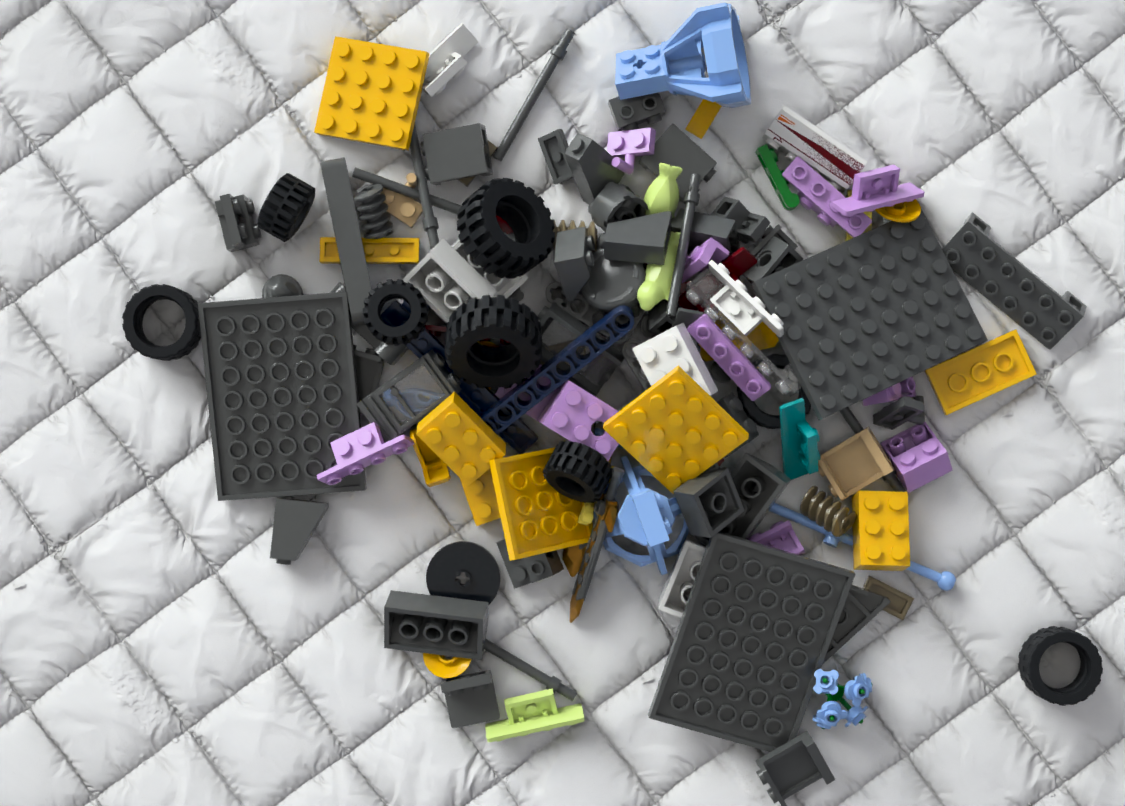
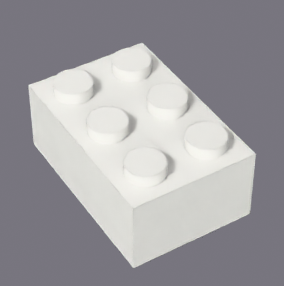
(447, 280)
(667, 351)

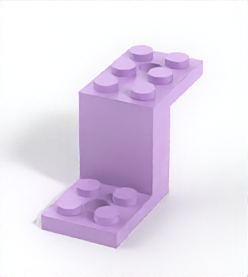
(571, 414)

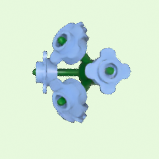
(831, 710)

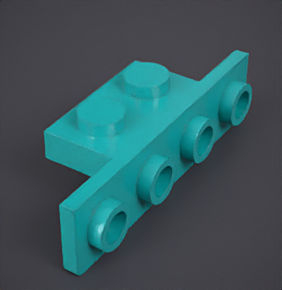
(798, 441)

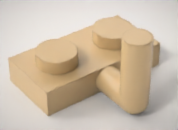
(404, 207)

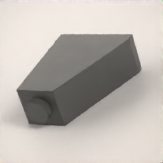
(590, 167)
(709, 226)
(638, 239)
(294, 527)

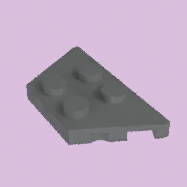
(858, 610)

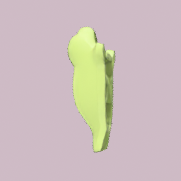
(663, 191)
(659, 277)

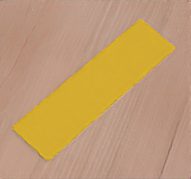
(703, 118)

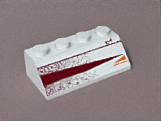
(819, 150)

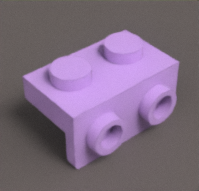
(702, 255)
(780, 537)

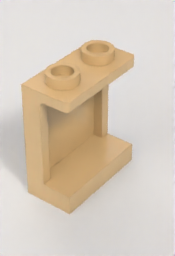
(854, 464)

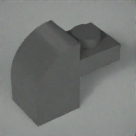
(749, 225)

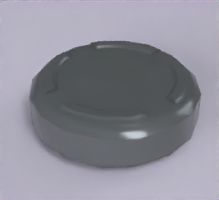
(613, 283)

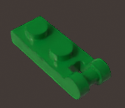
(768, 161)

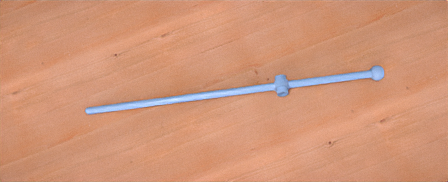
(944, 580)

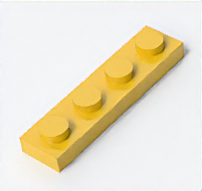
(376, 250)

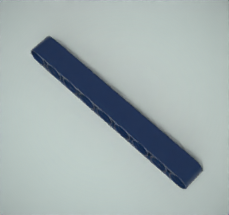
(558, 377)

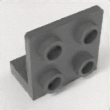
(470, 699)

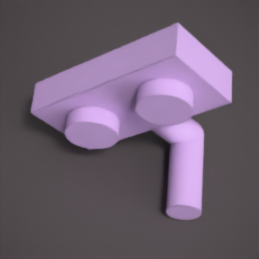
(628, 145)

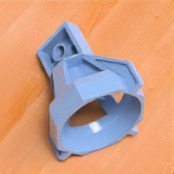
(680, 64)
(645, 519)

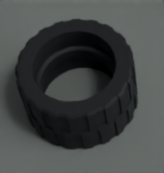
(134, 316)
(757, 415)
(1088, 675)

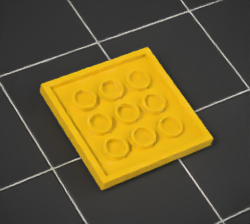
(372, 93)
(675, 429)
(531, 510)

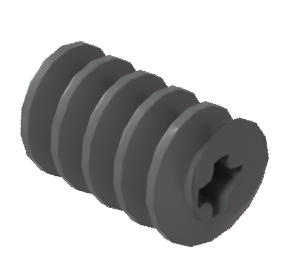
(374, 211)

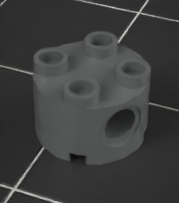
(616, 204)

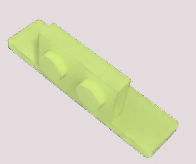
(533, 714)

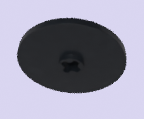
(467, 558)

